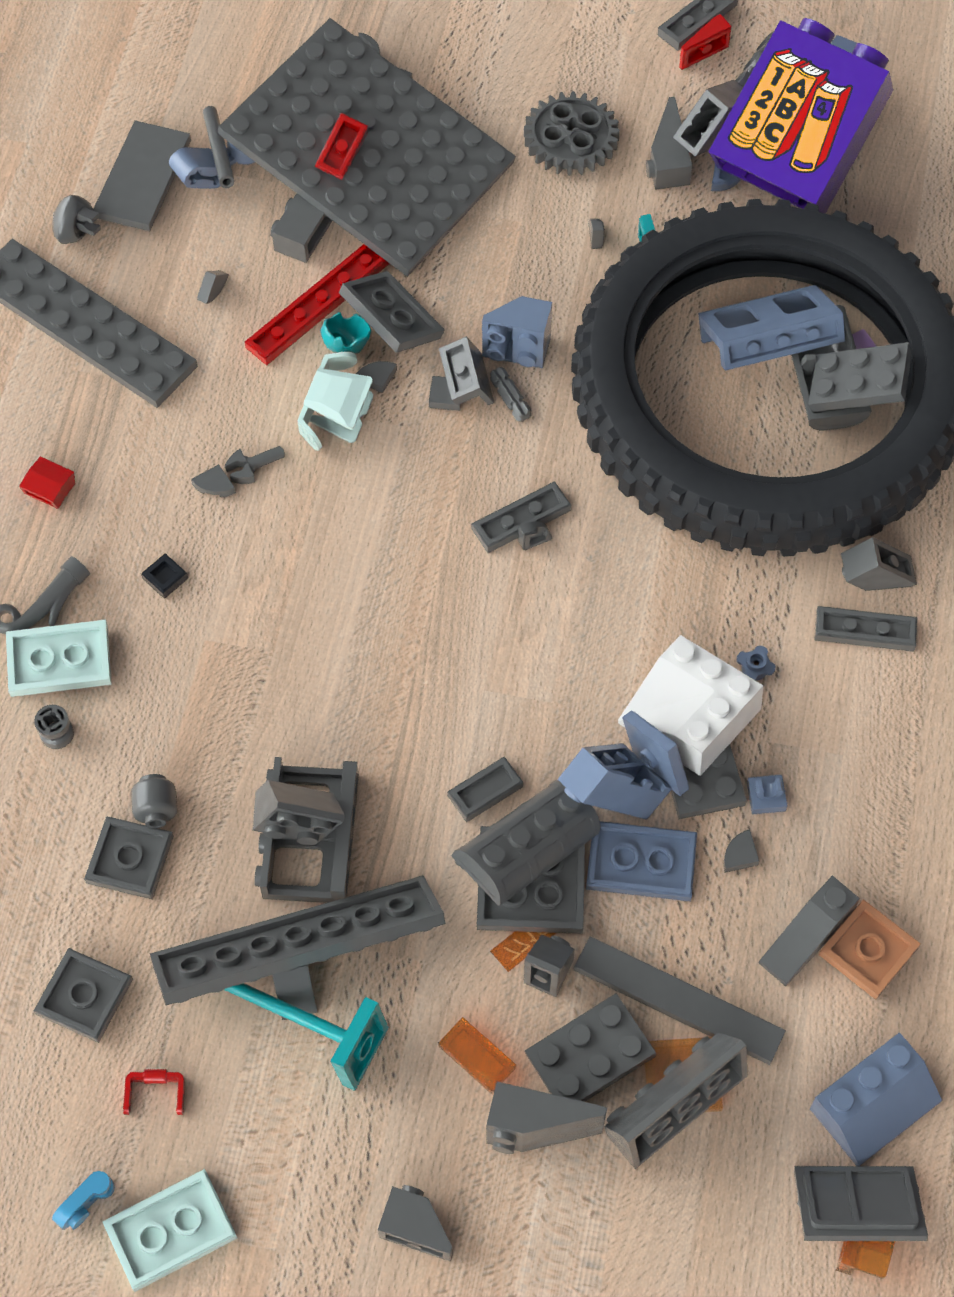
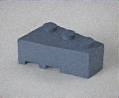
(614, 781)

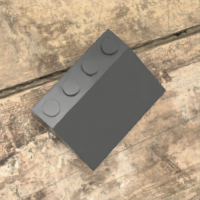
(678, 1097)

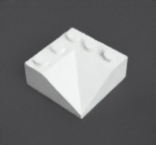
(696, 702)

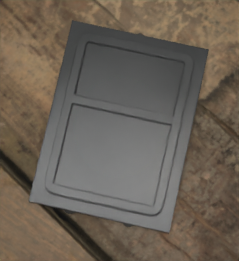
(860, 1203)

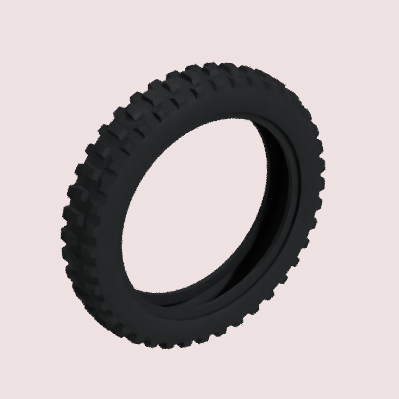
(742, 506)

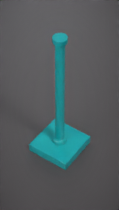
(356, 1044)

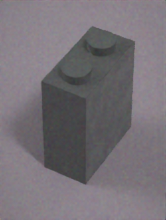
(708, 117)

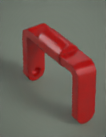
(154, 1076)

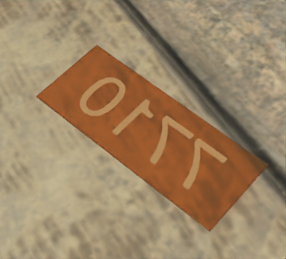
(516, 947)

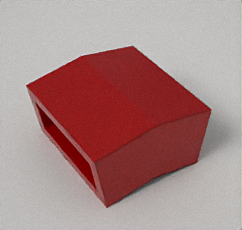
(48, 482)

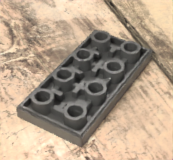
(140, 176)

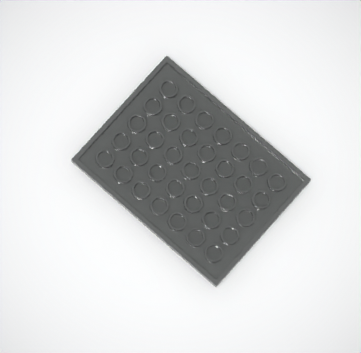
(411, 173)

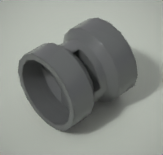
(59, 732)

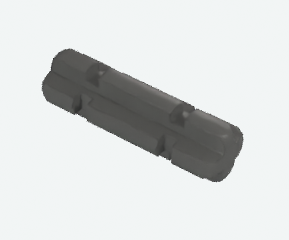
(510, 394)

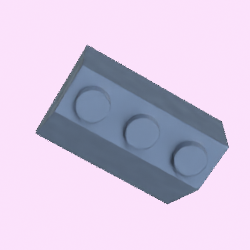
(877, 1099)

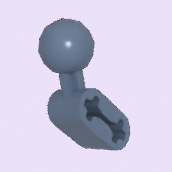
(197, 165)

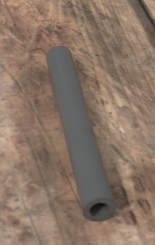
(218, 147)

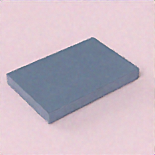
(642, 861)

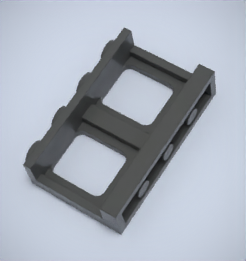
(335, 846)

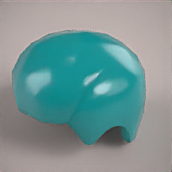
(345, 334)

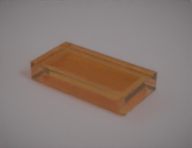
(476, 1055)

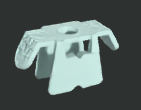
(338, 397)

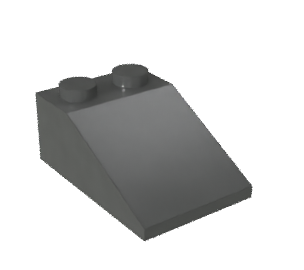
(535, 1119)

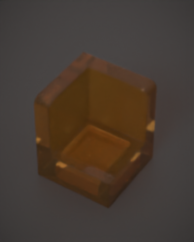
(865, 1256)

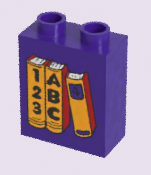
(803, 115)

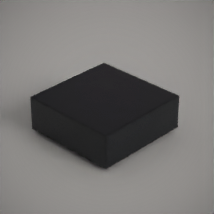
(164, 575)

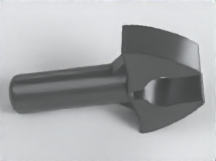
(249, 464)

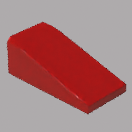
(706, 42)
(342, 146)

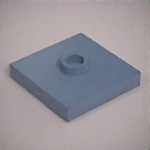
(656, 751)

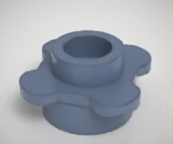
(760, 655)

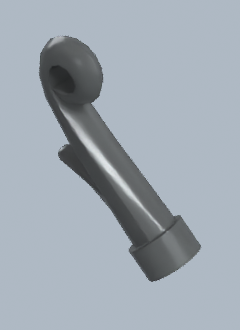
(51, 600)

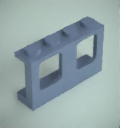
(772, 326)

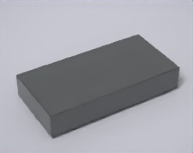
(485, 789)

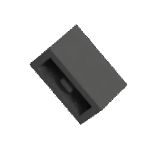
(295, 812)

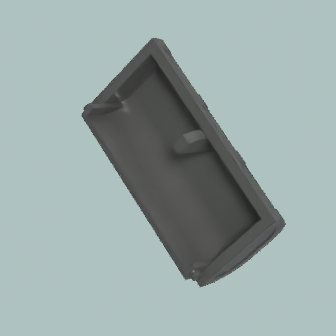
(804, 367)
(527, 842)

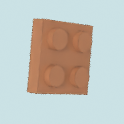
(869, 949)

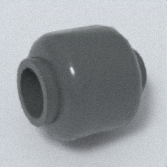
(154, 800)

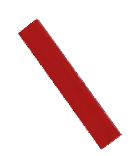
(312, 305)

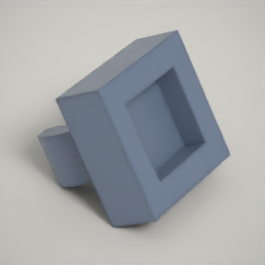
(767, 794)

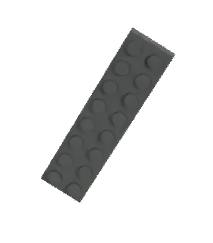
(91, 325)
(296, 940)

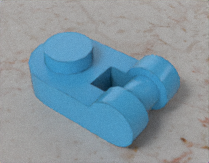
(74, 1208)

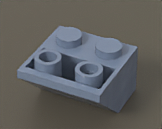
(518, 332)

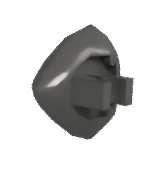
(74, 219)

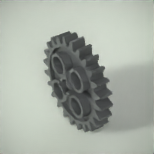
(571, 133)

